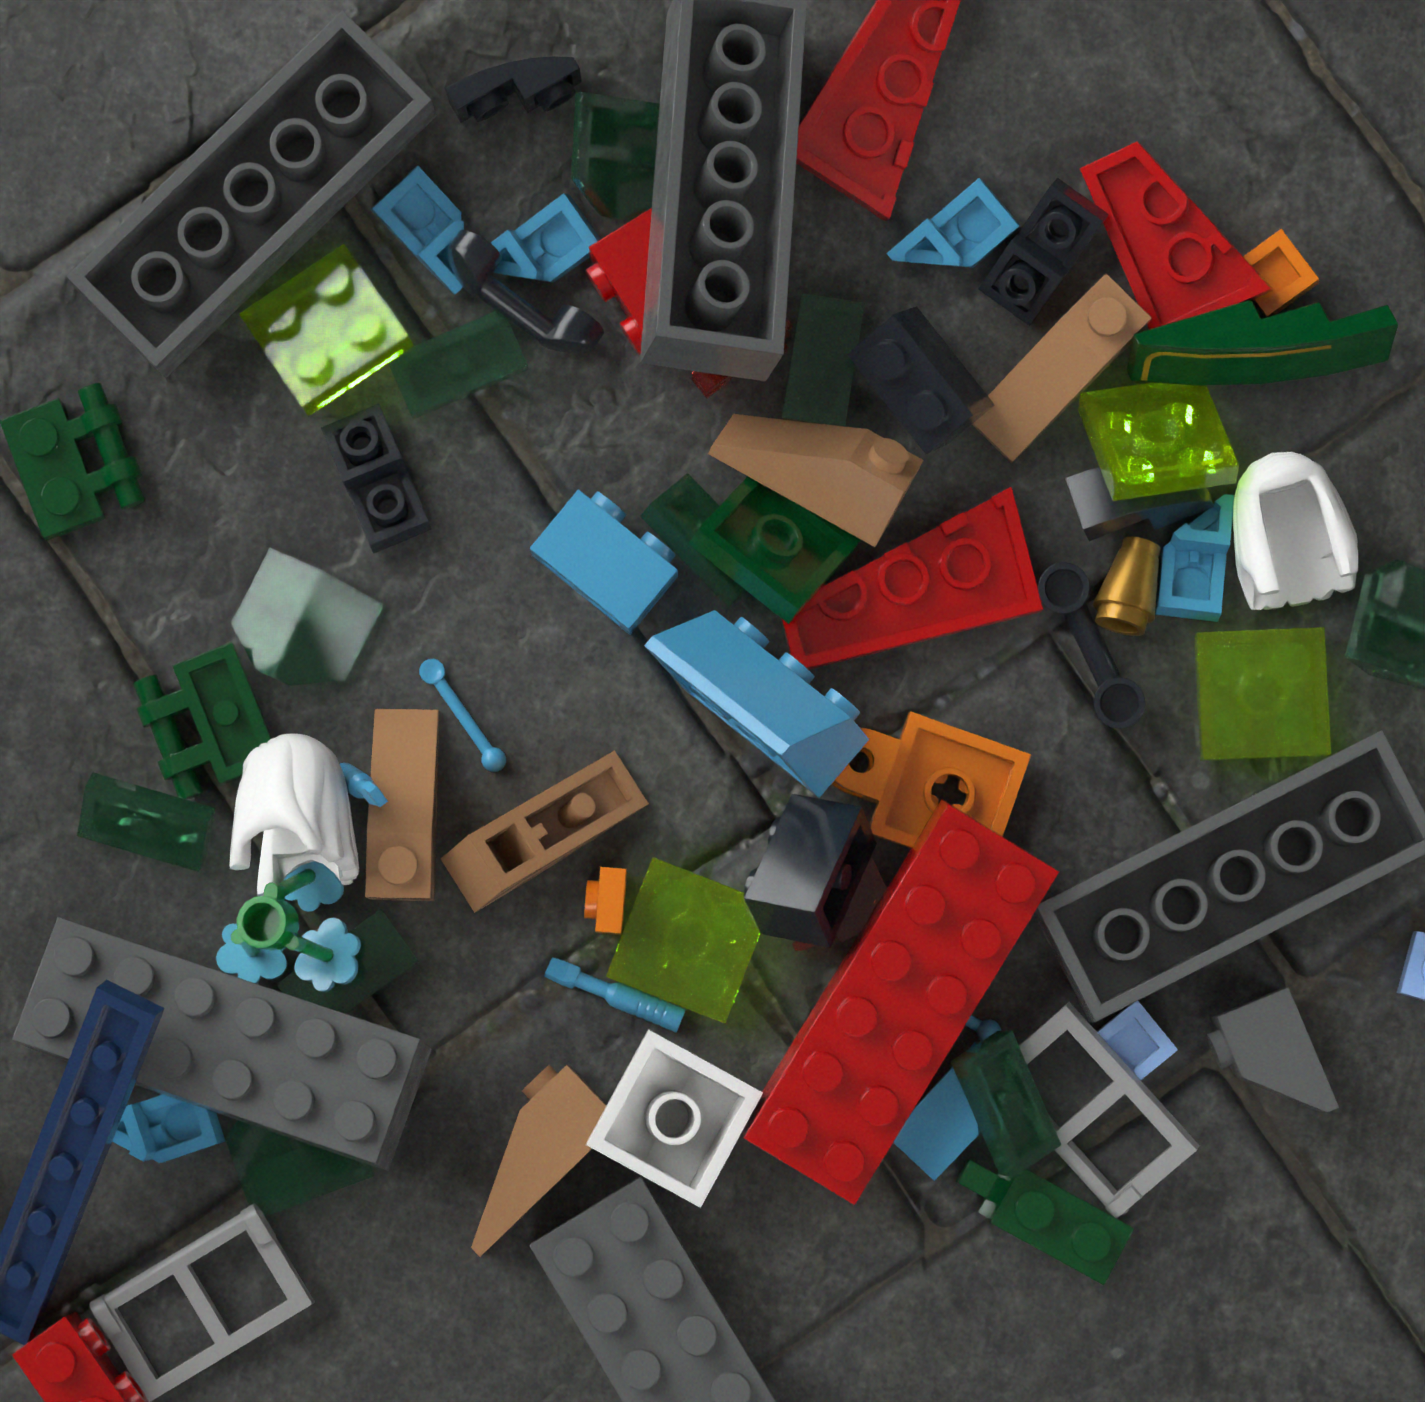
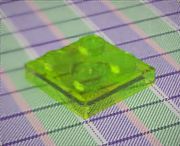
(326, 329)
(1157, 439)
(1262, 694)
(686, 941)

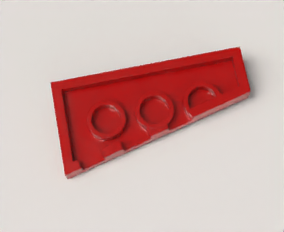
(873, 100)
(935, 586)

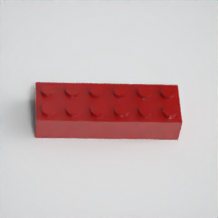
(898, 1001)

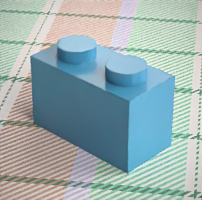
(605, 559)

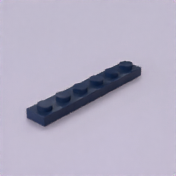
(71, 1153)

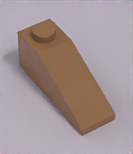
(1061, 367)
(828, 469)
(405, 827)
(543, 831)
(541, 1149)

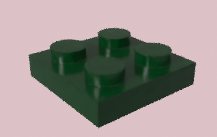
(773, 547)

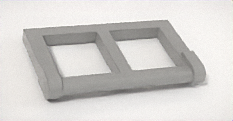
(1124, 1082)
(116, 1329)

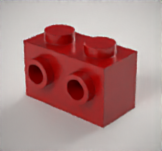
(72, 1365)

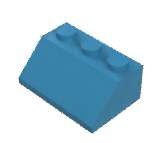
(762, 696)

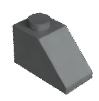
(1272, 1050)

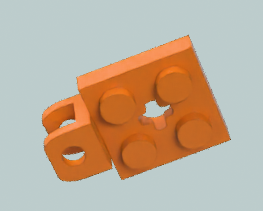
(925, 754)

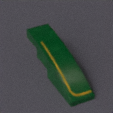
(1242, 348)

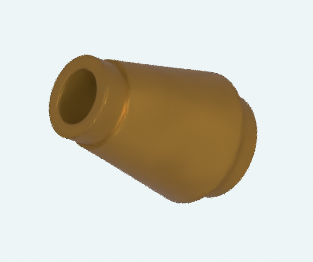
(1130, 588)

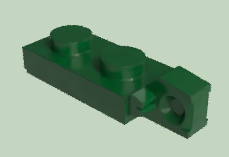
(1049, 1219)

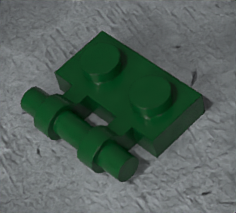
(54, 468)
(222, 709)

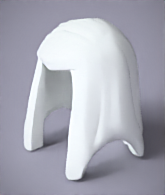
(1291, 533)
(302, 805)

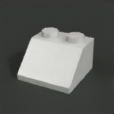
(674, 1118)

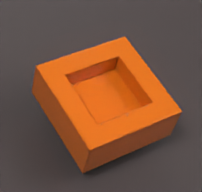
(1283, 270)
(607, 900)

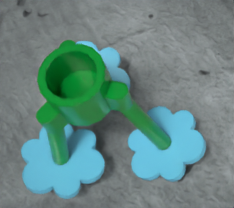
(271, 925)

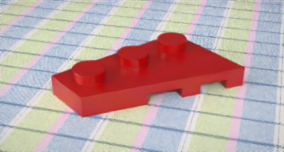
(1166, 242)

